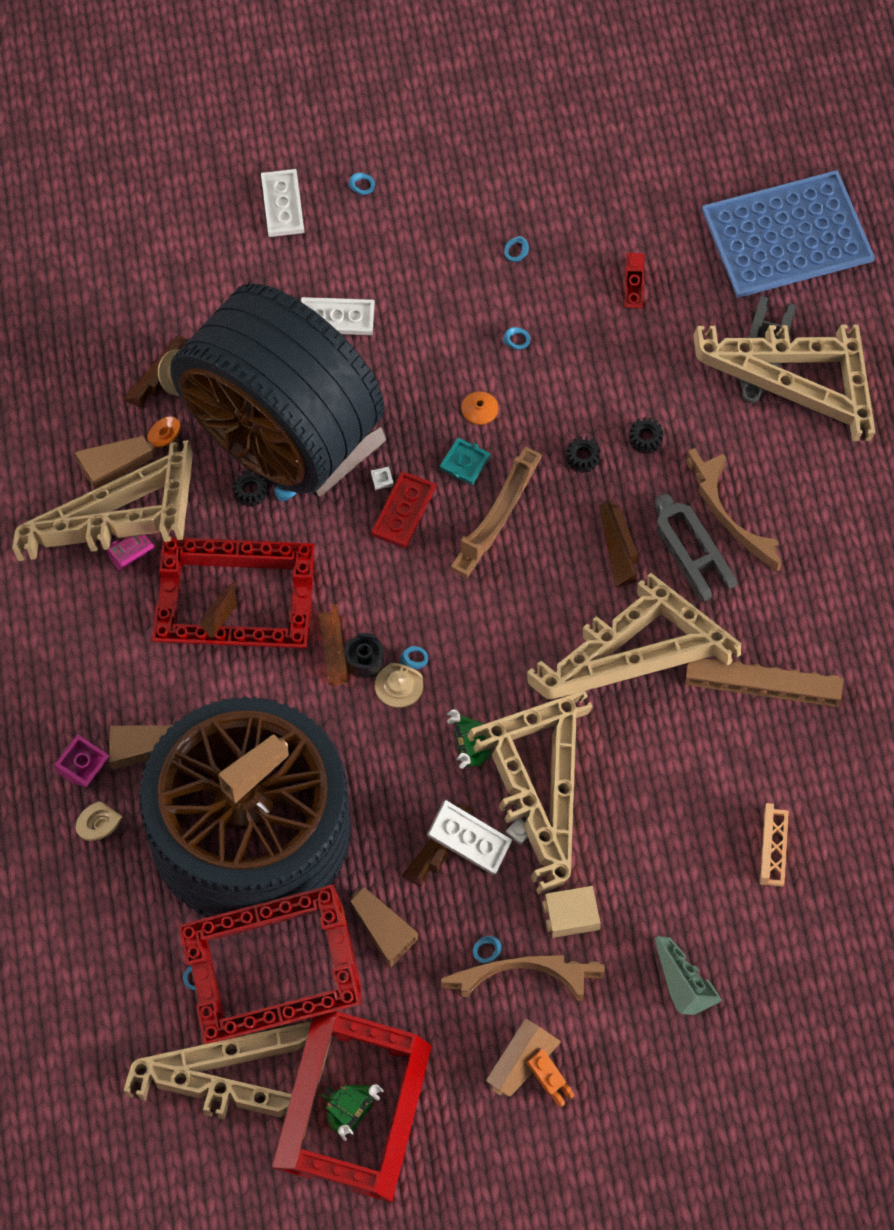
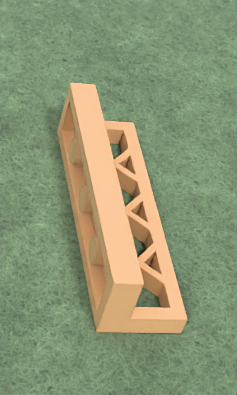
(767, 843)

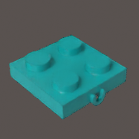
(465, 461)

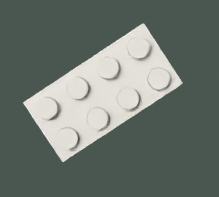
(282, 202)
(345, 315)
(469, 837)

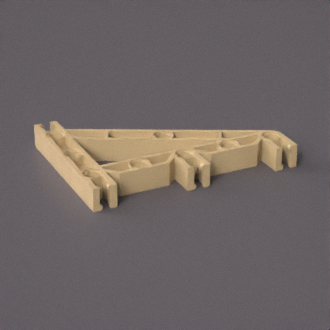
(756, 369)
(91, 517)
(599, 668)
(557, 851)
(190, 1062)

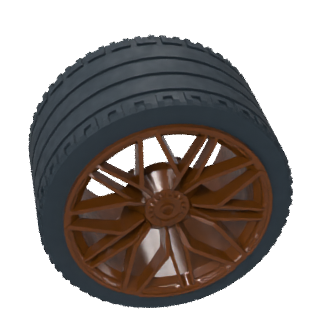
(277, 387)
(202, 748)

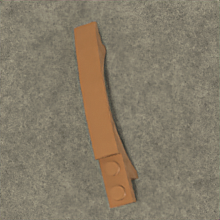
(707, 476)
(482, 538)
(569, 974)

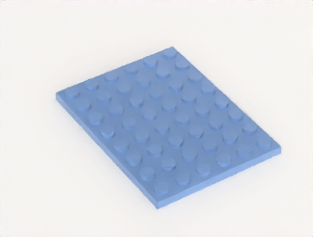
(787, 233)

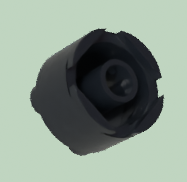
(362, 665)

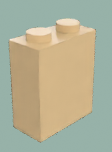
(571, 912)

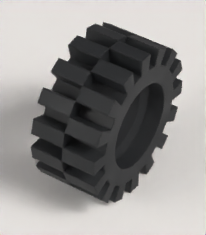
(645, 445)
(579, 463)
(250, 498)

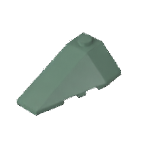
(685, 986)

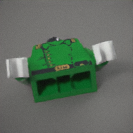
(462, 729)
(349, 1106)

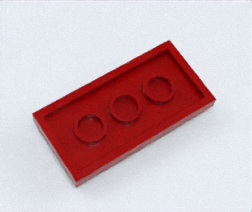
(403, 509)

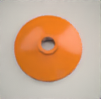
(479, 414)
(164, 431)

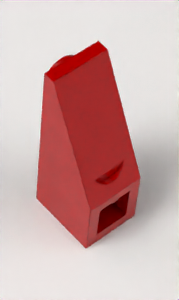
(634, 280)

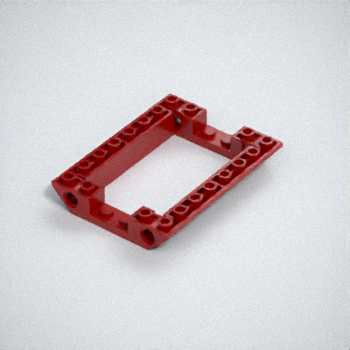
(242, 554)
(198, 956)
(307, 1164)

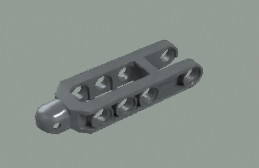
(751, 392)
(666, 507)

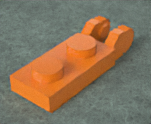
(549, 1077)

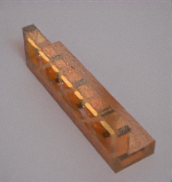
(333, 647)

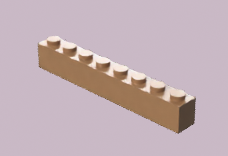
(765, 681)

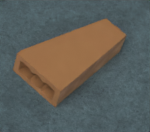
(113, 460)
(133, 743)
(252, 767)
(384, 927)
(512, 1067)

